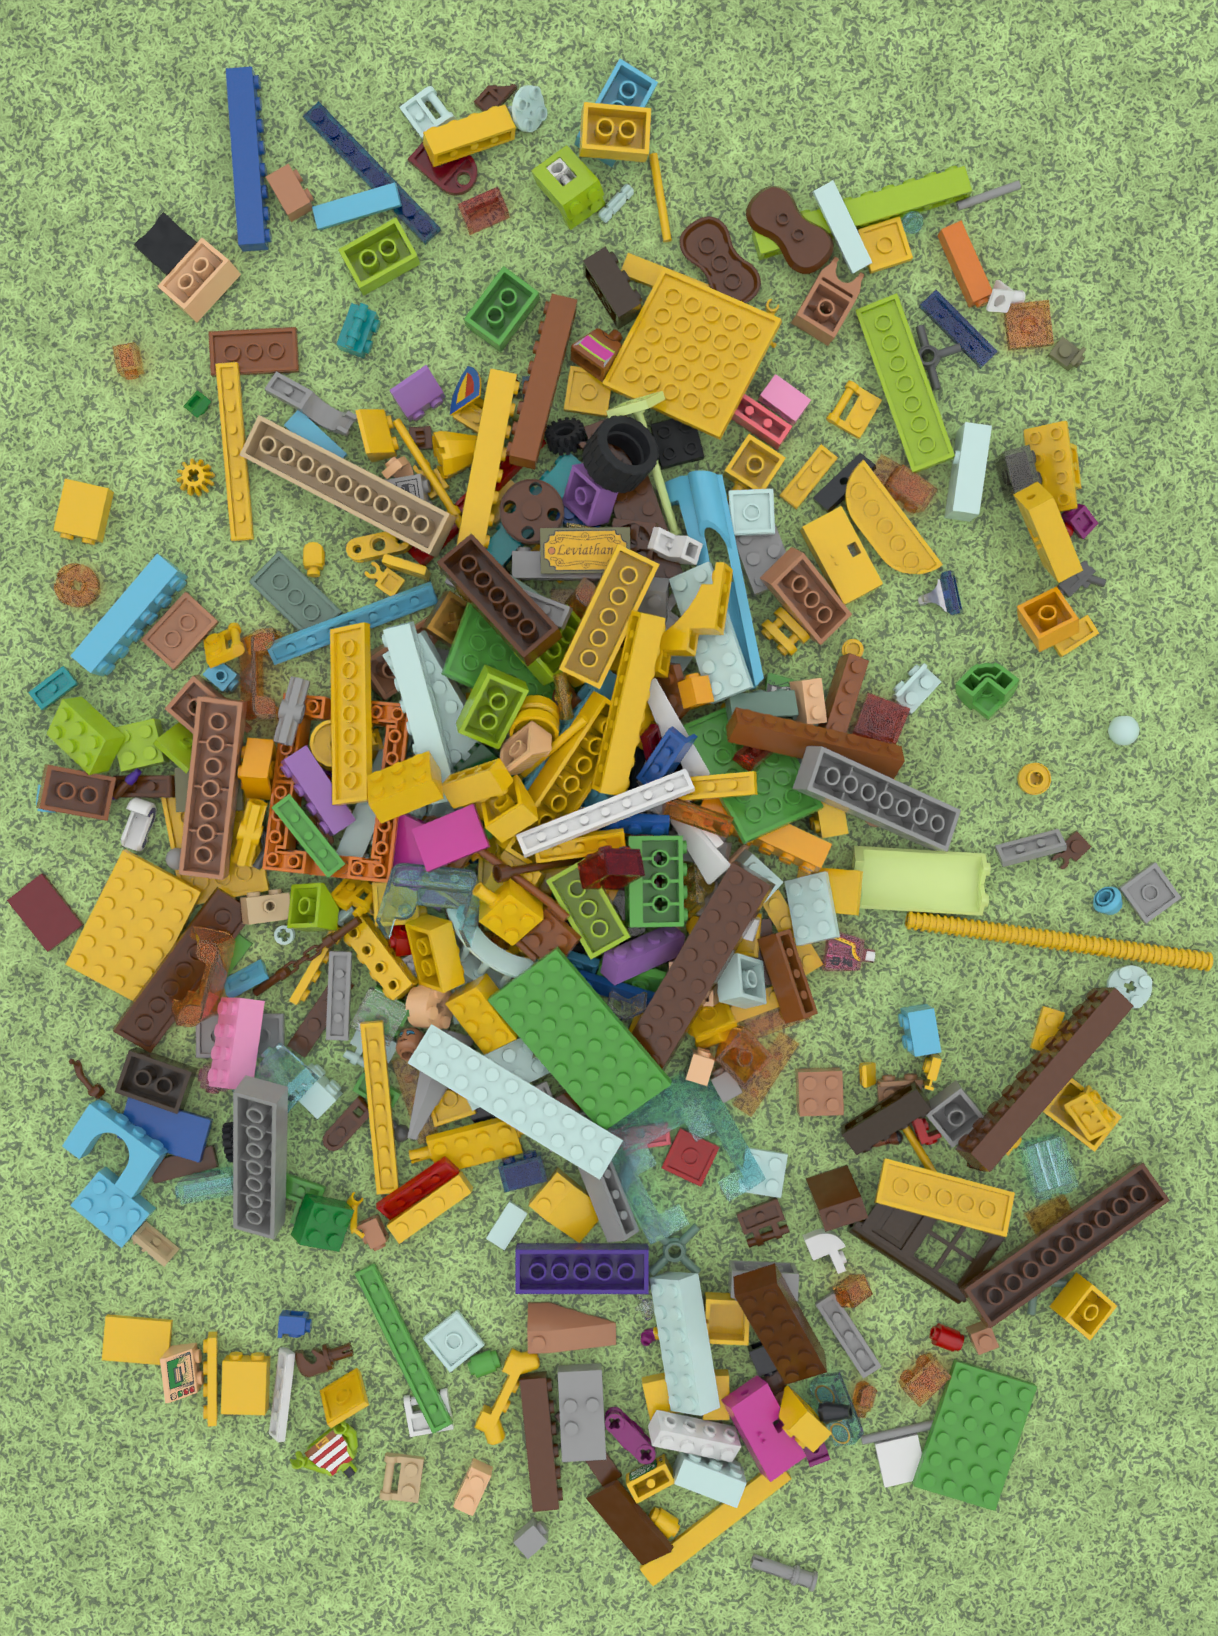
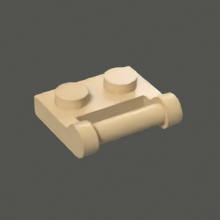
(409, 1477)

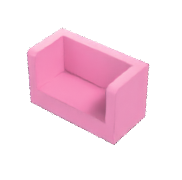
(784, 399)

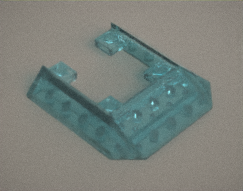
(703, 1114)

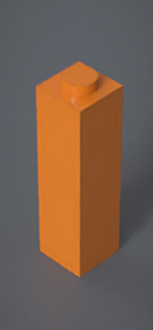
(965, 264)

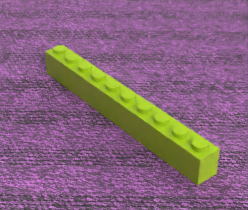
(890, 202)

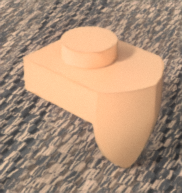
(397, 468)

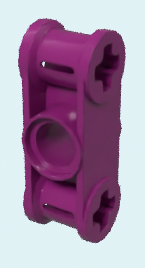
(629, 1435)

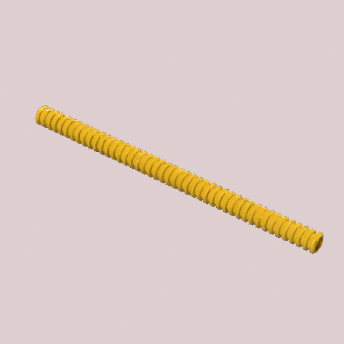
(1058, 940)

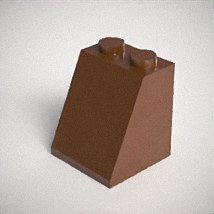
(836, 1198)

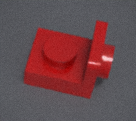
(920, 1127)

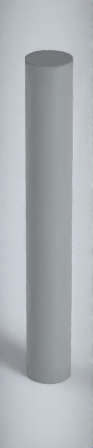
(988, 195)

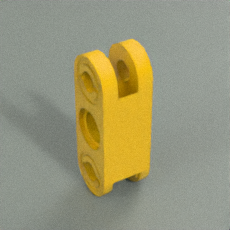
(367, 546)

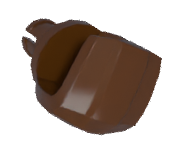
(325, 1359)

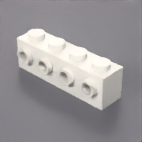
(694, 1436)

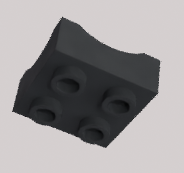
(165, 244)
(676, 443)

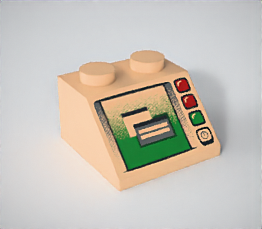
(181, 1371)

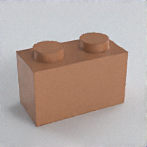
(290, 193)

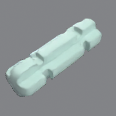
(616, 203)

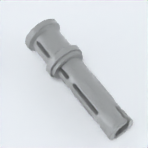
(793, 1574)

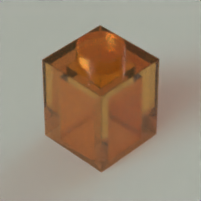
(128, 360)
(852, 1291)

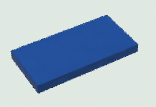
(180, 1133)

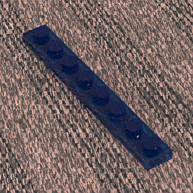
(369, 170)

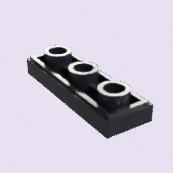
(834, 492)

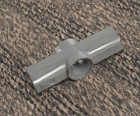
(291, 711)

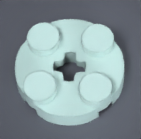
(1142, 983)

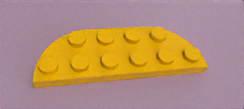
(886, 524)

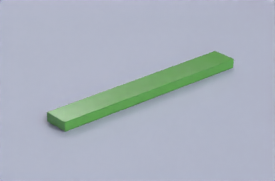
(404, 1348)

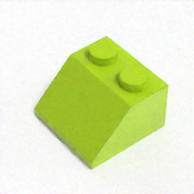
(312, 908)

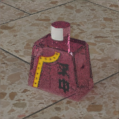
(846, 953)

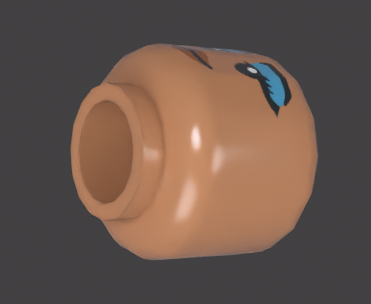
(408, 1042)

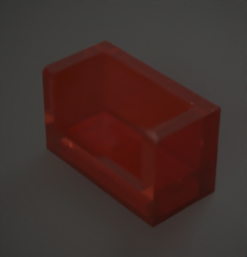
(483, 210)

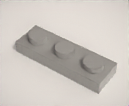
(1030, 847)

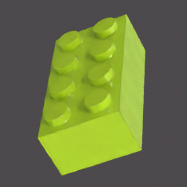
(590, 912)

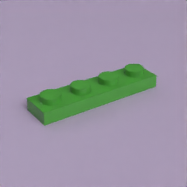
(308, 835)

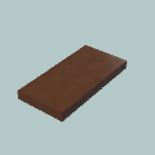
(629, 1522)

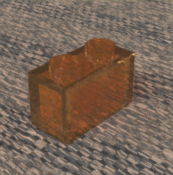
(909, 489)
(924, 1378)

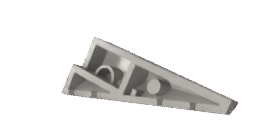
(429, 1094)

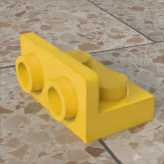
(1090, 1113)

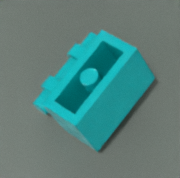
(358, 330)

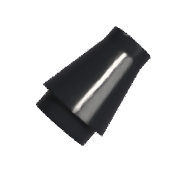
(833, 1412)

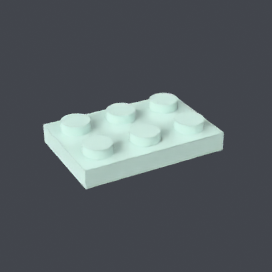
(812, 909)

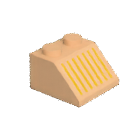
(525, 748)

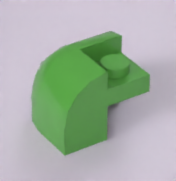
(986, 688)

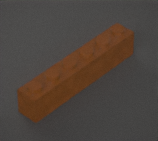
(540, 1442)

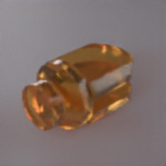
(863, 1398)

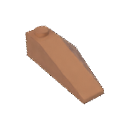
(381, 675)
(564, 1329)

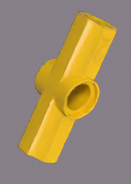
(249, 832)

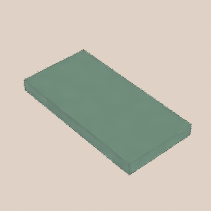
(293, 593)

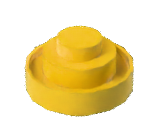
(1034, 778)

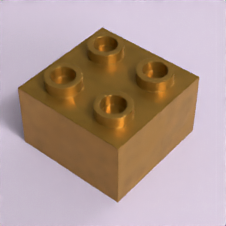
(445, 618)

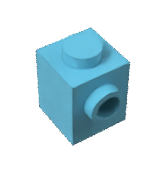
(223, 677)

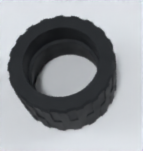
(631, 438)

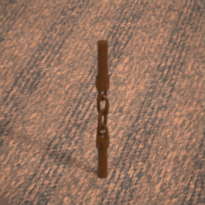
(328, 941)

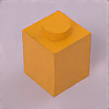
(695, 691)

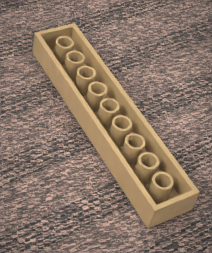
(348, 486)

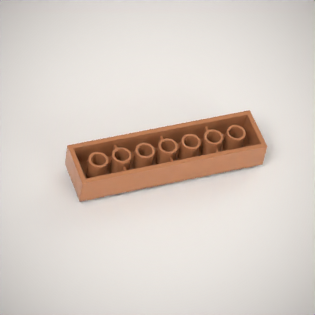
(212, 787)

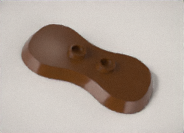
(777, 217)
(710, 249)

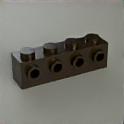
(885, 1118)

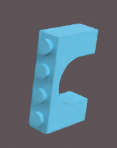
(144, 1152)

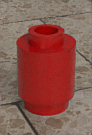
(946, 1337)

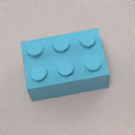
(111, 1208)

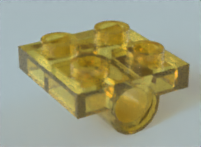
(696, 896)

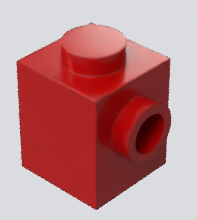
(399, 941)

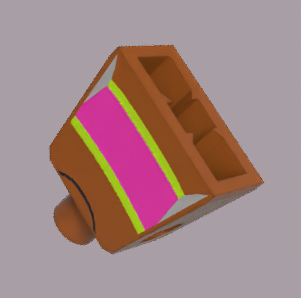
(597, 352)

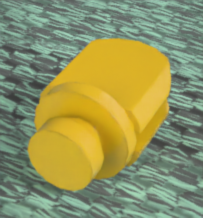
(313, 559)

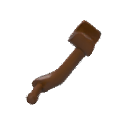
(97, 1090)

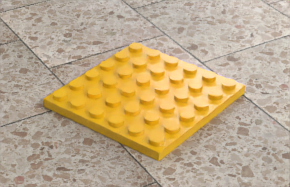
(695, 350)

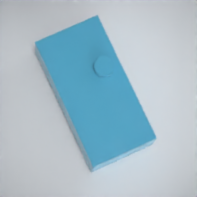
(627, 88)

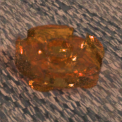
(65, 581)

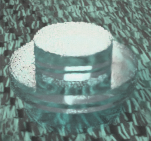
(912, 222)

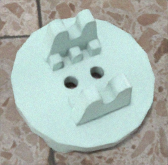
(528, 108)

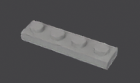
(339, 995)
(848, 1335)

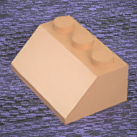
(199, 279)

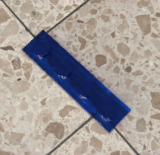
(958, 328)

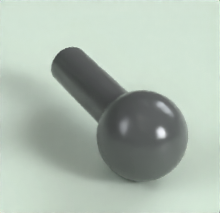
(400, 1132)

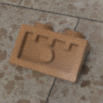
(890, 1084)

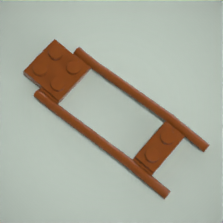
(547, 934)

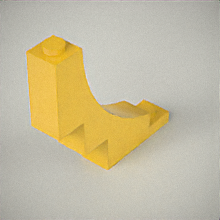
(703, 617)

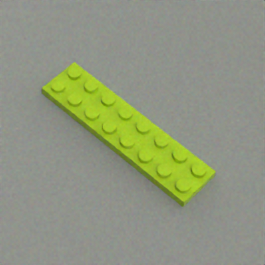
(905, 383)

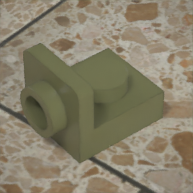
(1067, 354)

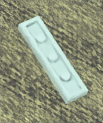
(842, 227)

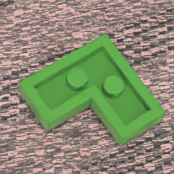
(296, 1189)

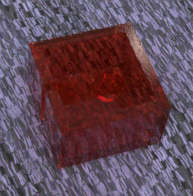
(612, 867)

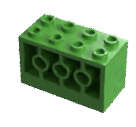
(644, 893)

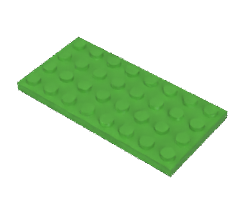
(579, 1039)

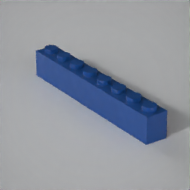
(247, 159)

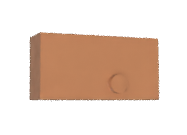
(806, 595)

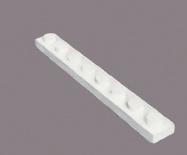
(605, 813)

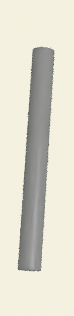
(896, 1432)

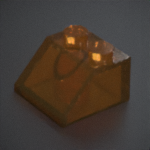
(742, 1056)

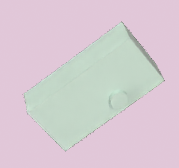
(968, 472)

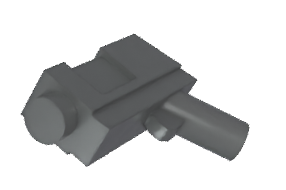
(1083, 578)

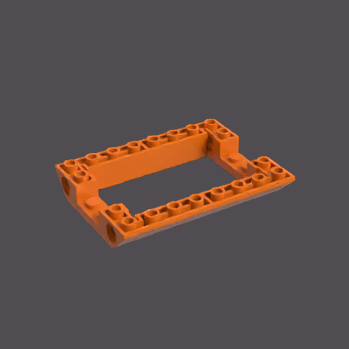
(280, 843)

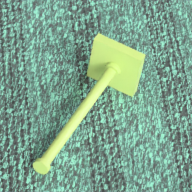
(637, 408)

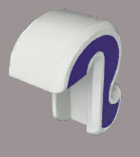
(138, 824)

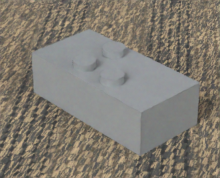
(581, 1412)

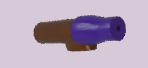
(128, 782)

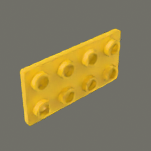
(1056, 462)

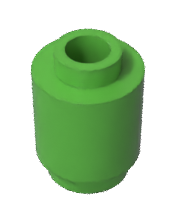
(484, 1363)

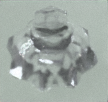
(645, 1306)

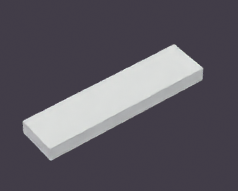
(282, 1394)

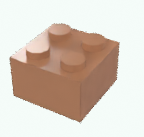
(819, 1091)

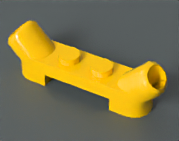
(489, 1418)

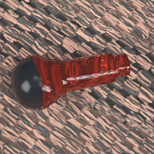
(895, 1139)

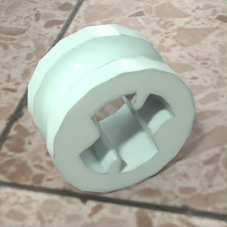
(280, 940)

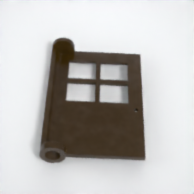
(900, 1234)

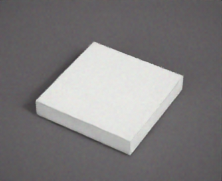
(898, 1459)

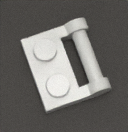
(416, 1421)

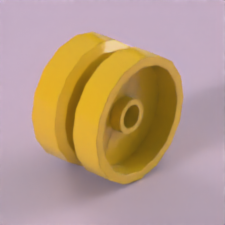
(539, 710)
(320, 745)

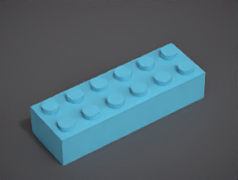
(129, 616)

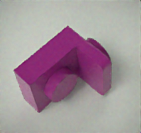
(1080, 520)

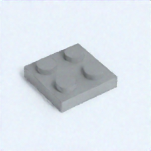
(1149, 892)

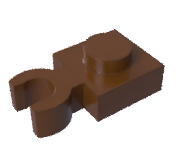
(1076, 848)

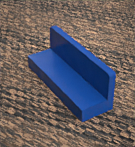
(666, 756)

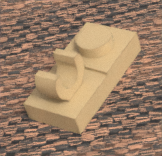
(155, 1243)

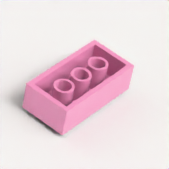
(235, 1041)

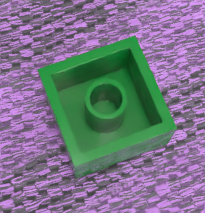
(322, 1222)

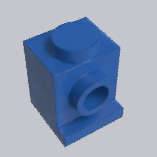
(294, 1323)

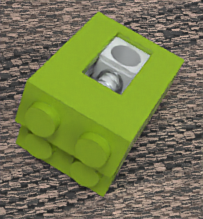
(569, 186)

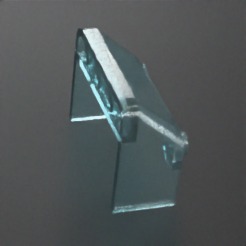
(441, 888)

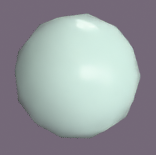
(1123, 730)

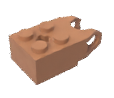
(831, 297)
(183, 704)

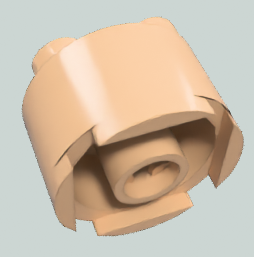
(428, 1008)

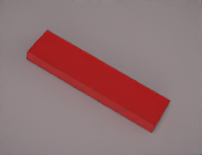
(417, 1188)

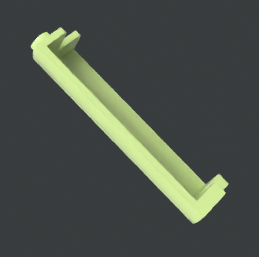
(922, 880)

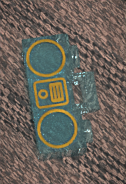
(833, 1389)

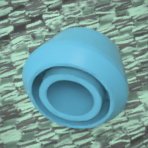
(1108, 901)

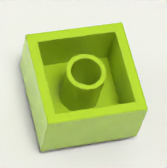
(138, 747)

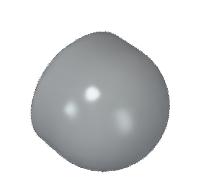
(173, 858)

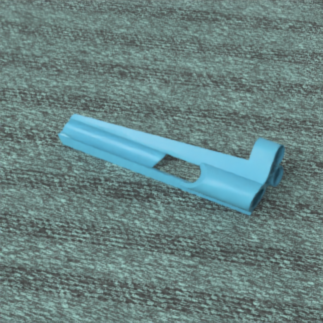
(704, 506)

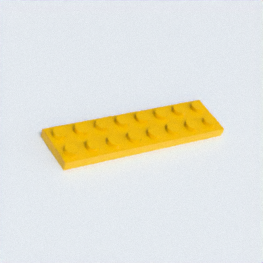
(350, 713)

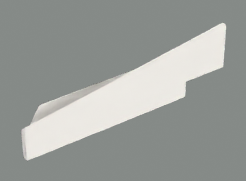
(666, 718)
(704, 850)

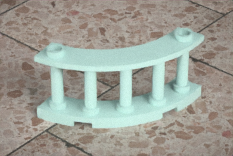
(490, 955)

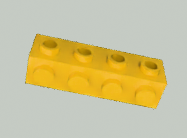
(469, 135)
(384, 966)

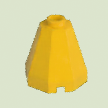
(453, 452)

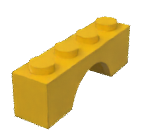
(429, 1207)

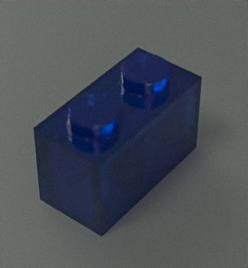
(522, 1171)

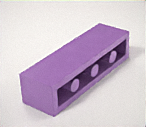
(317, 790)
(642, 954)

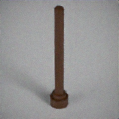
(504, 872)

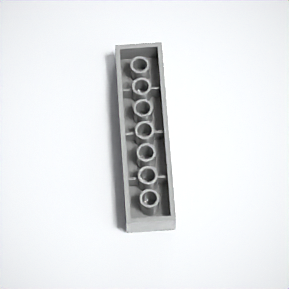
(876, 798)
(259, 1156)

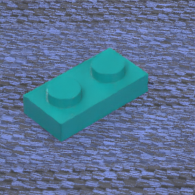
(53, 688)

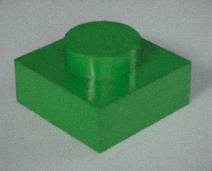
(197, 404)

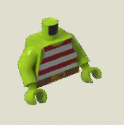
(330, 1452)

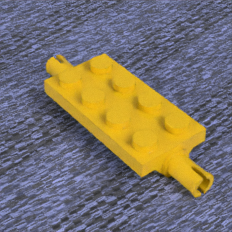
(471, 1144)

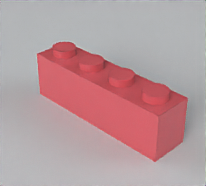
(761, 422)

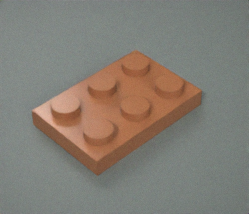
(180, 630)

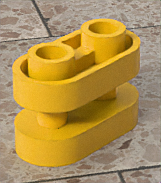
(785, 645)

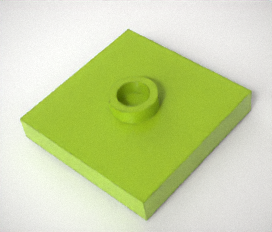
(177, 745)

